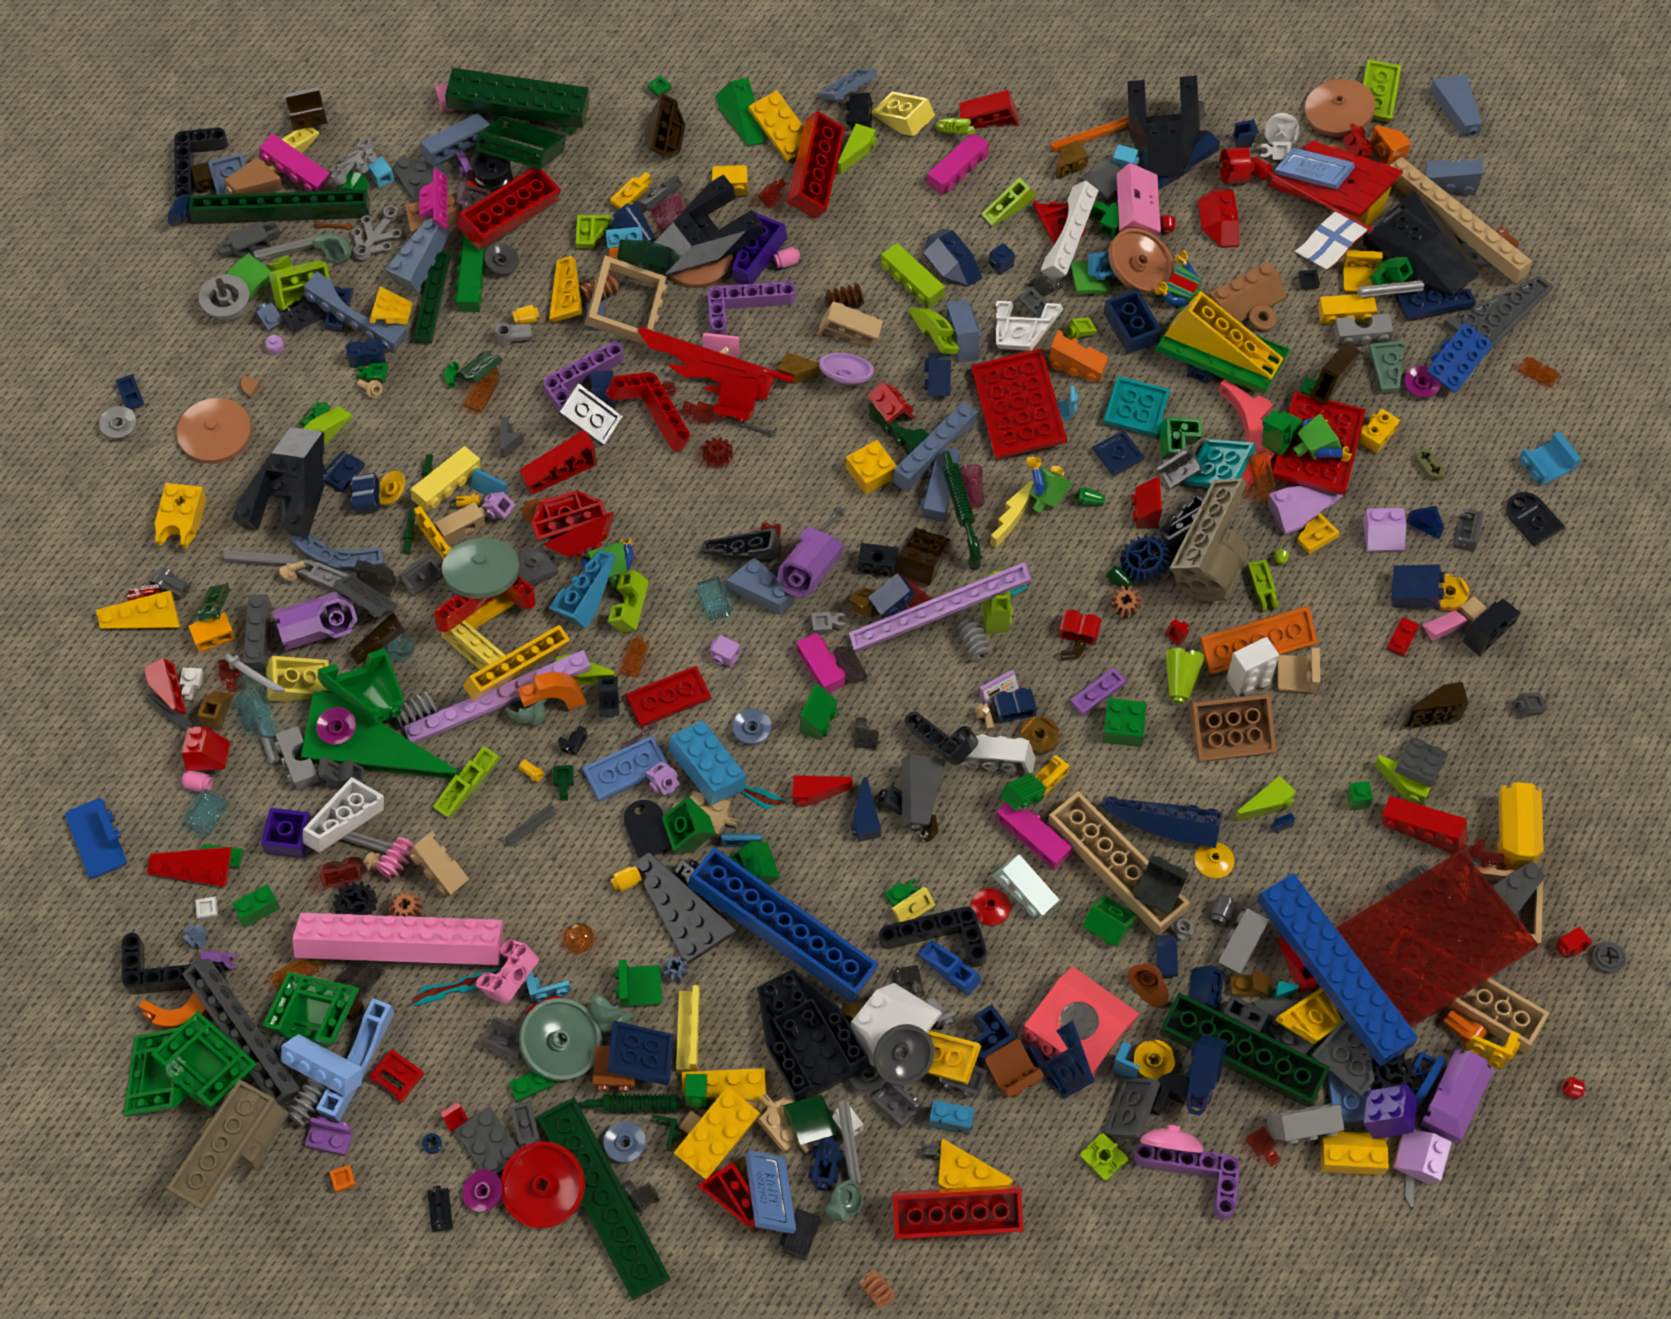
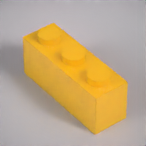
(1346, 306)

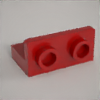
(1357, 143)

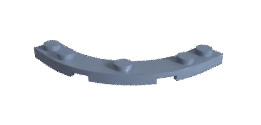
(330, 557)

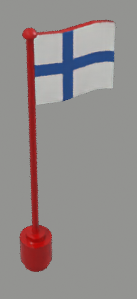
(1332, 237)

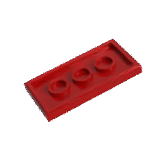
(668, 696)

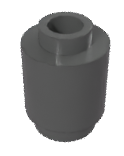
(1222, 910)

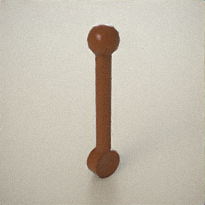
(348, 226)

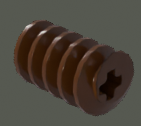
(844, 296)

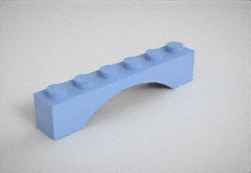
(368, 1039)

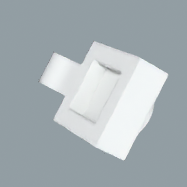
(190, 680)

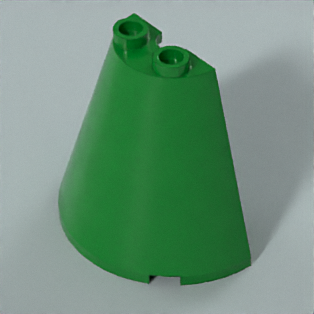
(369, 688)

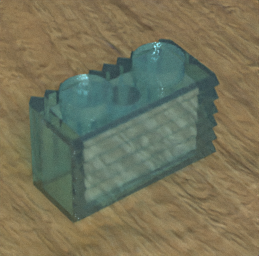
(714, 598)
(206, 812)

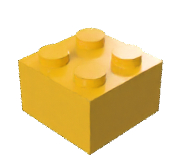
(871, 467)

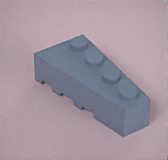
(418, 255)

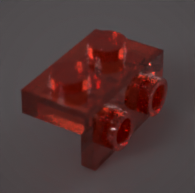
(1485, 858)

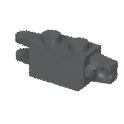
(249, 239)

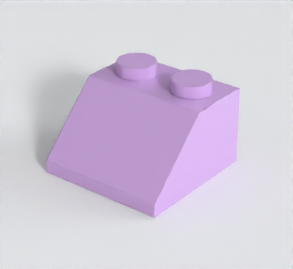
(1385, 529)
(1422, 1156)

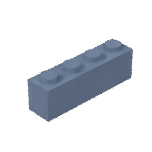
(452, 140)
(937, 492)

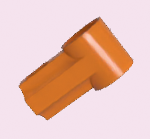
(1464, 1027)

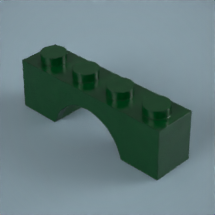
(902, 437)

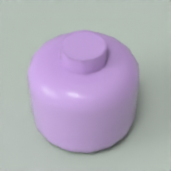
(274, 344)

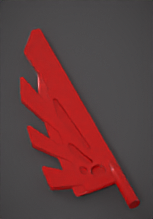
(711, 364)

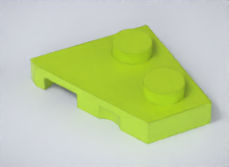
(590, 229)

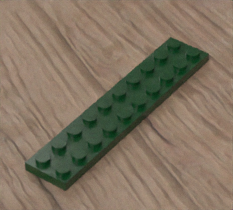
(607, 1202)

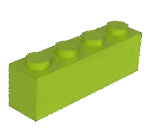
(912, 275)

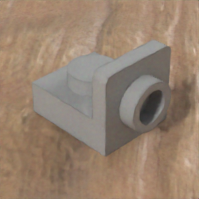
(944, 1020)

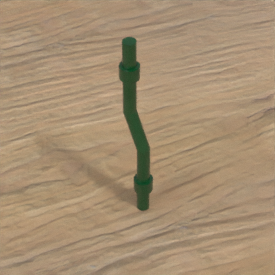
(408, 535)

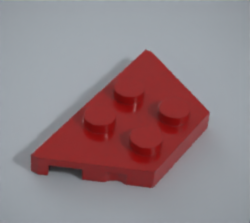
(1053, 218)

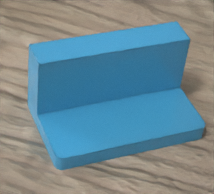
(1122, 1066)

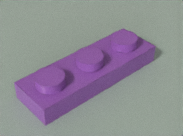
(1098, 691)

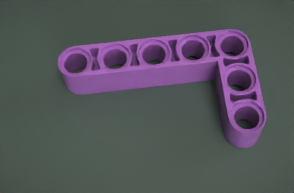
(746, 296)
(599, 360)
(1197, 1168)

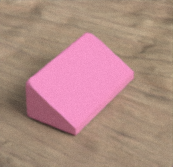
(718, 342)
(1444, 625)

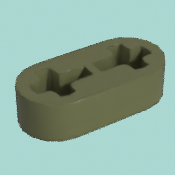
(1427, 465)

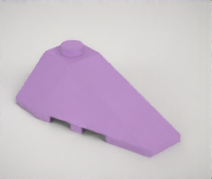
(1297, 505)

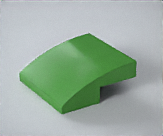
(251, 272)
(1085, 283)

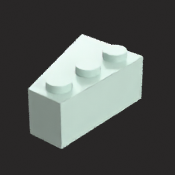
(1026, 886)

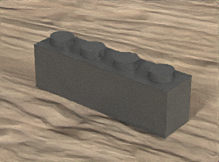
(257, 632)

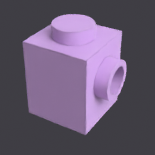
(725, 651)

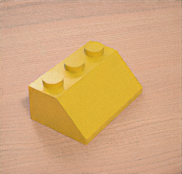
(1353, 1154)

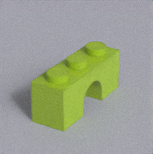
(626, 615)

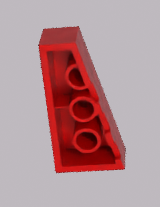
(559, 463)
(1426, 824)

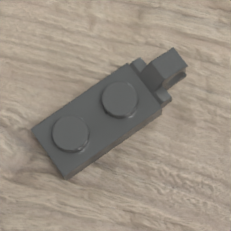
(659, 193)
(524, 1124)

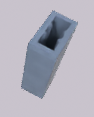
(1458, 103)

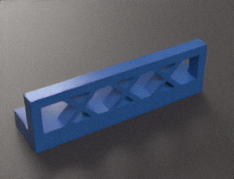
(1432, 1074)

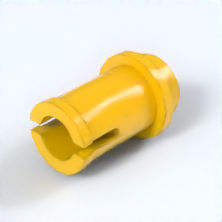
(463, 501)
(532, 771)

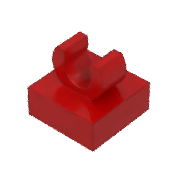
(1177, 631)
(454, 1116)

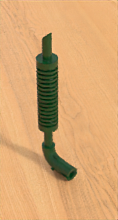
(962, 508)
(620, 1103)

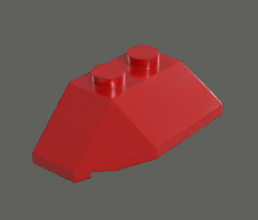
(1220, 217)
(565, 513)
(582, 537)

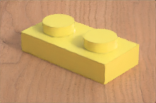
(913, 905)

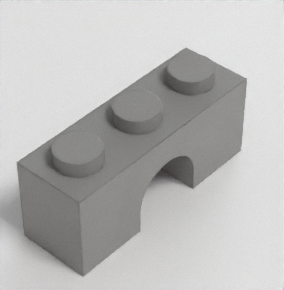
(1348, 332)
(302, 772)

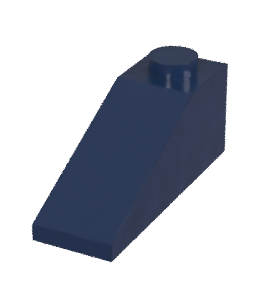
(865, 818)

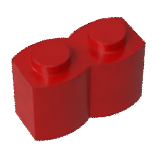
(1079, 626)

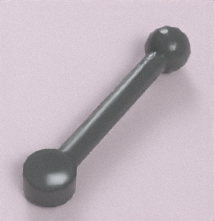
(769, 432)
(838, 510)

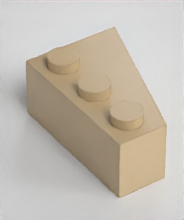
(850, 324)
(438, 865)

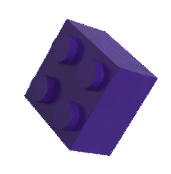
(285, 832)
(1390, 1111)

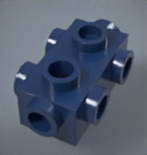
(827, 1156)

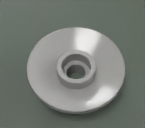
(114, 417)

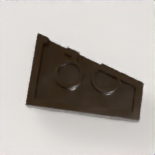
(378, 638)

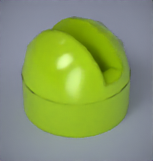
(1281, 556)

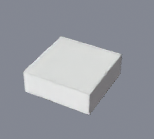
(206, 908)

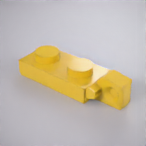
(631, 190)

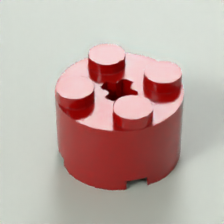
(1236, 165)

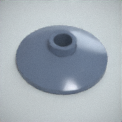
(752, 718)
(623, 1132)

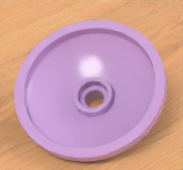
(846, 368)

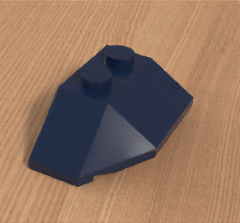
(951, 258)

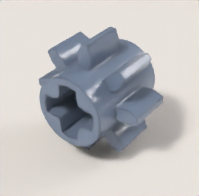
(195, 936)
(675, 975)

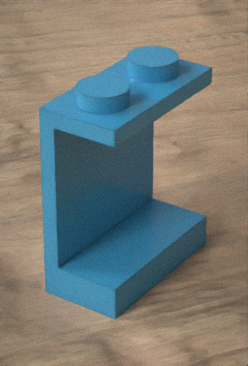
(1550, 460)

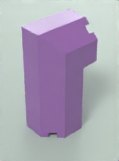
(809, 562)
(315, 620)
(1457, 1096)

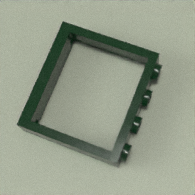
(490, 142)

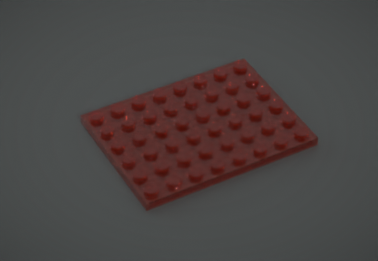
(1437, 938)

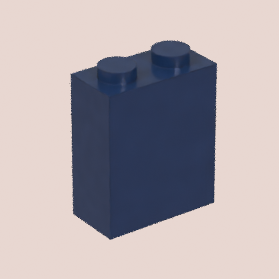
(1417, 586)

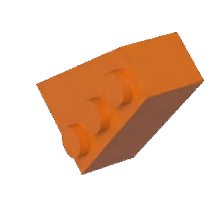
(1077, 360)

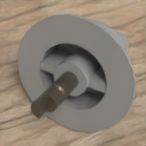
(224, 297)

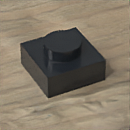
(1308, 279)

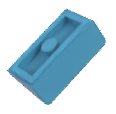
(486, 483)
(739, 839)

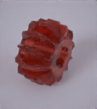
(717, 452)

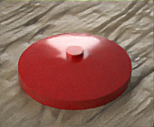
(542, 1185)

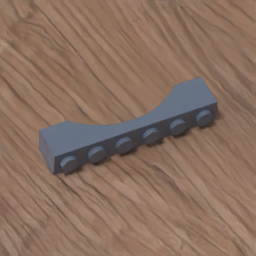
(321, 291)
(916, 463)

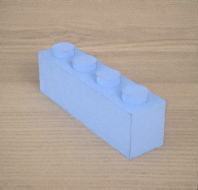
(321, 1065)

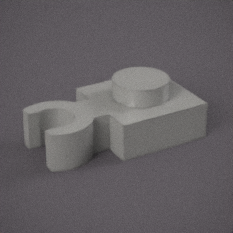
(824, 622)

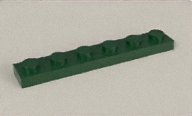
(432, 299)

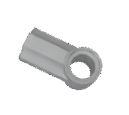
(507, 333)

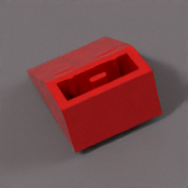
(1297, 969)

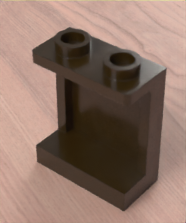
(306, 108)

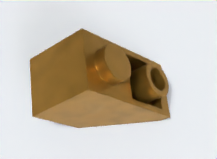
(1072, 158)
(799, 368)
(214, 709)

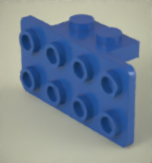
(1459, 357)
(96, 838)

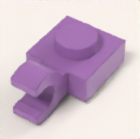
(219, 956)

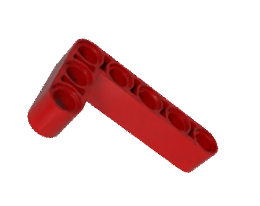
(656, 400)
(460, 607)

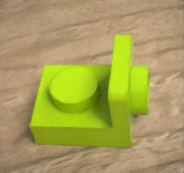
(1079, 328)

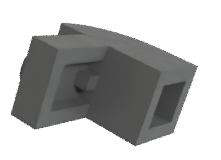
(338, 774)

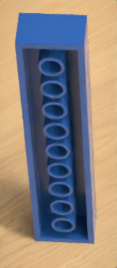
(782, 924)
(1337, 969)

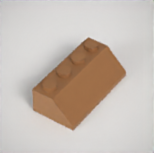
(1249, 290)

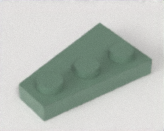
(1387, 364)

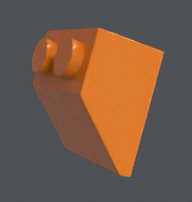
(1389, 144)

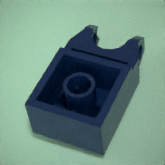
(1204, 1071)

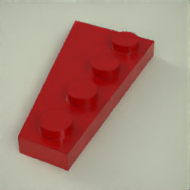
(199, 865)

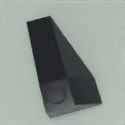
(757, 544)

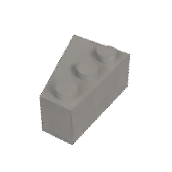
(1242, 941)
(1305, 1123)

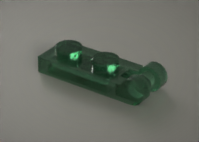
(213, 602)

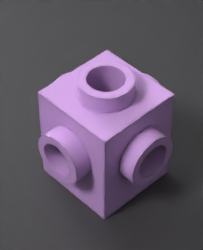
(498, 505)
(662, 779)

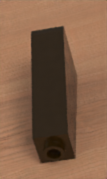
(1334, 373)

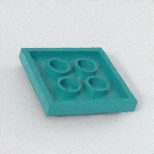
(1136, 406)
(1221, 461)

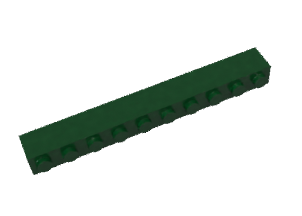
(279, 206)

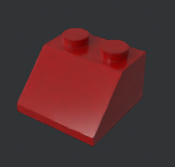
(1147, 504)
(204, 749)

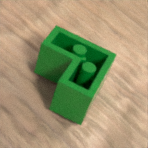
(1279, 431)
(1176, 433)

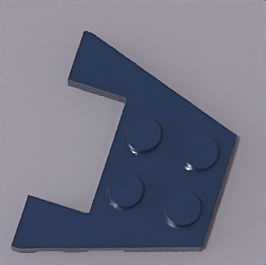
(1069, 1069)

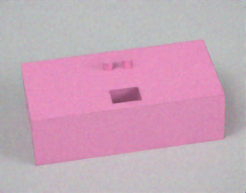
(1138, 199)

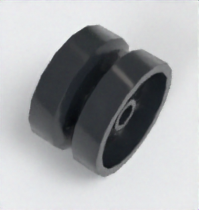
(491, 171)

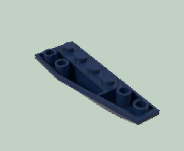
(1168, 820)

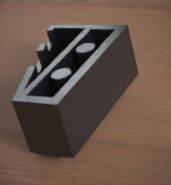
(1177, 527)

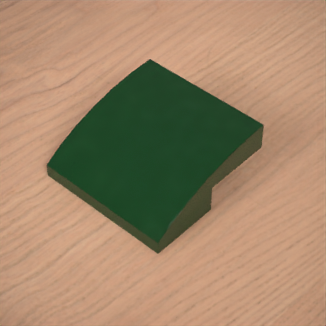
(479, 367)
(810, 1119)

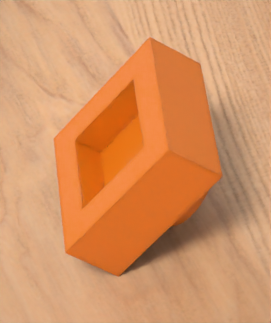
(342, 1178)

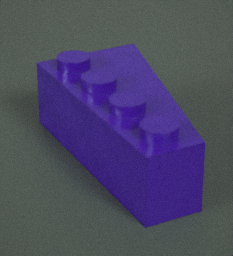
(759, 252)

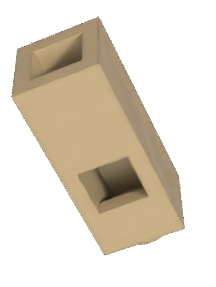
(461, 523)

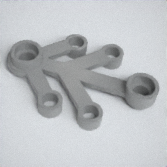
(349, 161)
(375, 236)

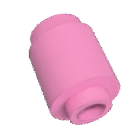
(786, 257)
(197, 781)

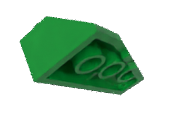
(734, 104)

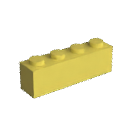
(445, 479)

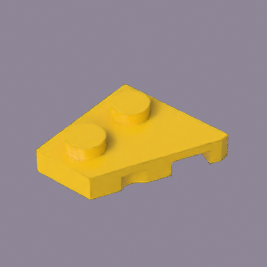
(1317, 534)

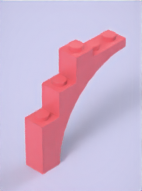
(1252, 414)

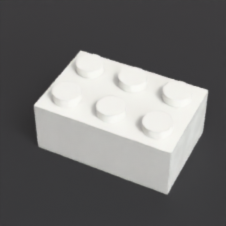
(1252, 667)

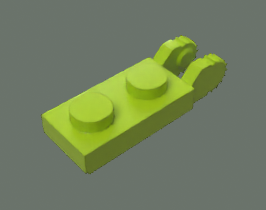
(1262, 583)

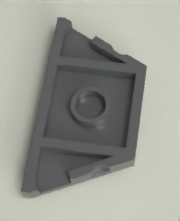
(1278, 1031)

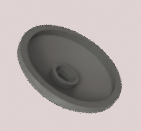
(909, 1063)

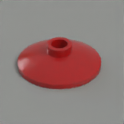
(991, 915)

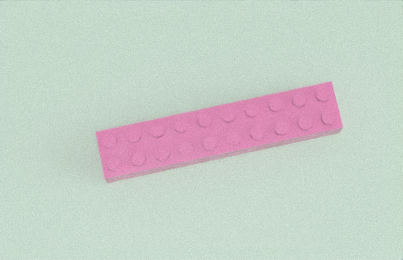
(398, 938)

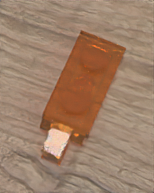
(482, 391)
(1262, 474)
(302, 966)

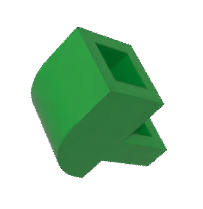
(1109, 218)
(1391, 270)

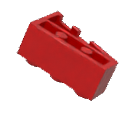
(990, 110)

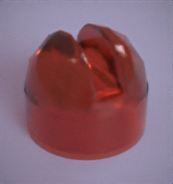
(670, 388)

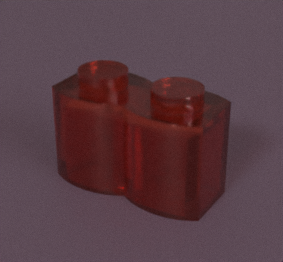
(346, 871)

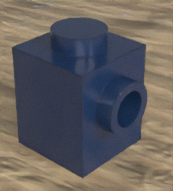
(1002, 258)

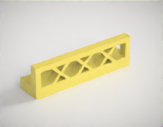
(472, 645)
(688, 1030)

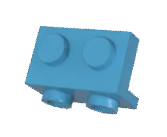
(1099, 265)

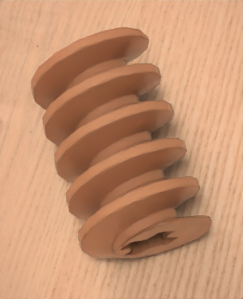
(611, 283)

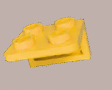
(736, 175)
(1358, 268)
(1495, 1054)

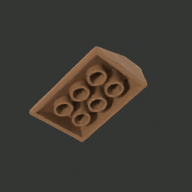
(1233, 727)

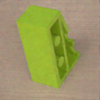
(290, 282)

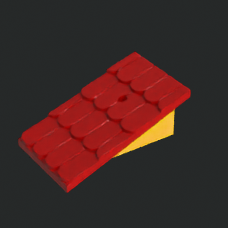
(1361, 193)

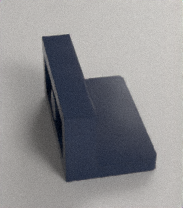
(1207, 986)

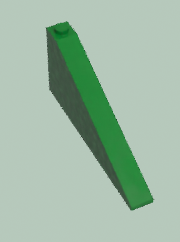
(371, 746)

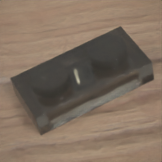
(850, 664)

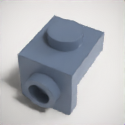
(268, 315)

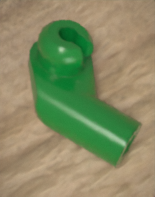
(449, 374)

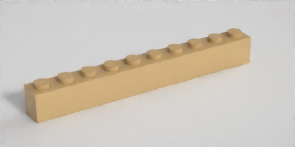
(1464, 223)

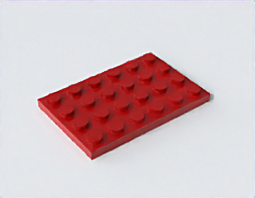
(1019, 404)
(1322, 473)

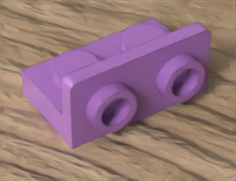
(329, 1136)

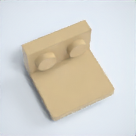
(1299, 672)

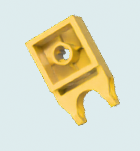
(179, 513)

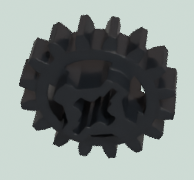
(353, 894)
(1400, 1076)

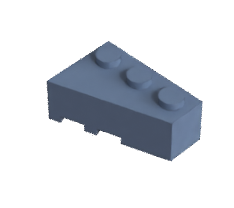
(1456, 176)
(966, 334)
(760, 586)

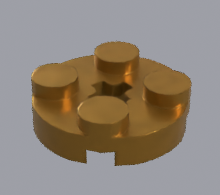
(1050, 737)

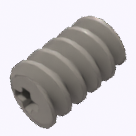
(974, 639)
(416, 708)
(305, 1101)

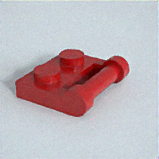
(401, 1070)

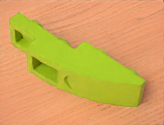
(937, 327)

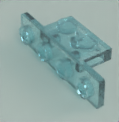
(255, 708)

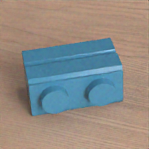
(951, 1117)

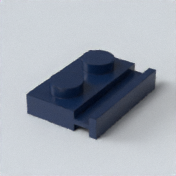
(342, 470)

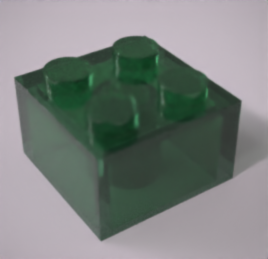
(643, 254)

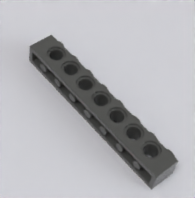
(240, 1029)

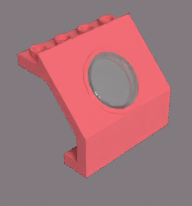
(1094, 1010)

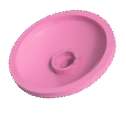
(1172, 1139)

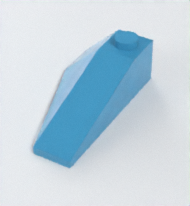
(582, 597)

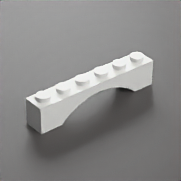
(1080, 205)

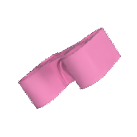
(505, 984)

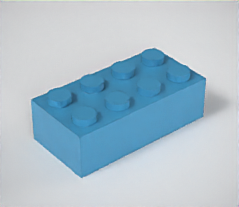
(707, 762)

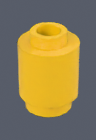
(525, 315)
(625, 878)

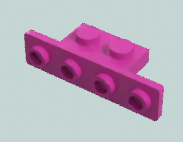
(434, 199)

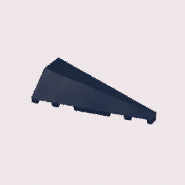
(1205, 146)

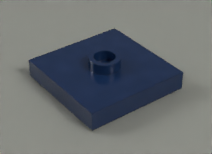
(1118, 453)

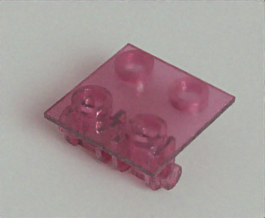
(668, 210)

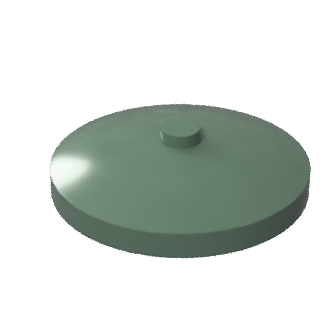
(480, 568)
(559, 1039)

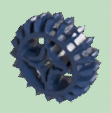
(1141, 550)

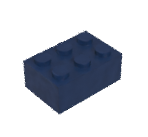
(1132, 321)

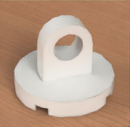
(1282, 128)

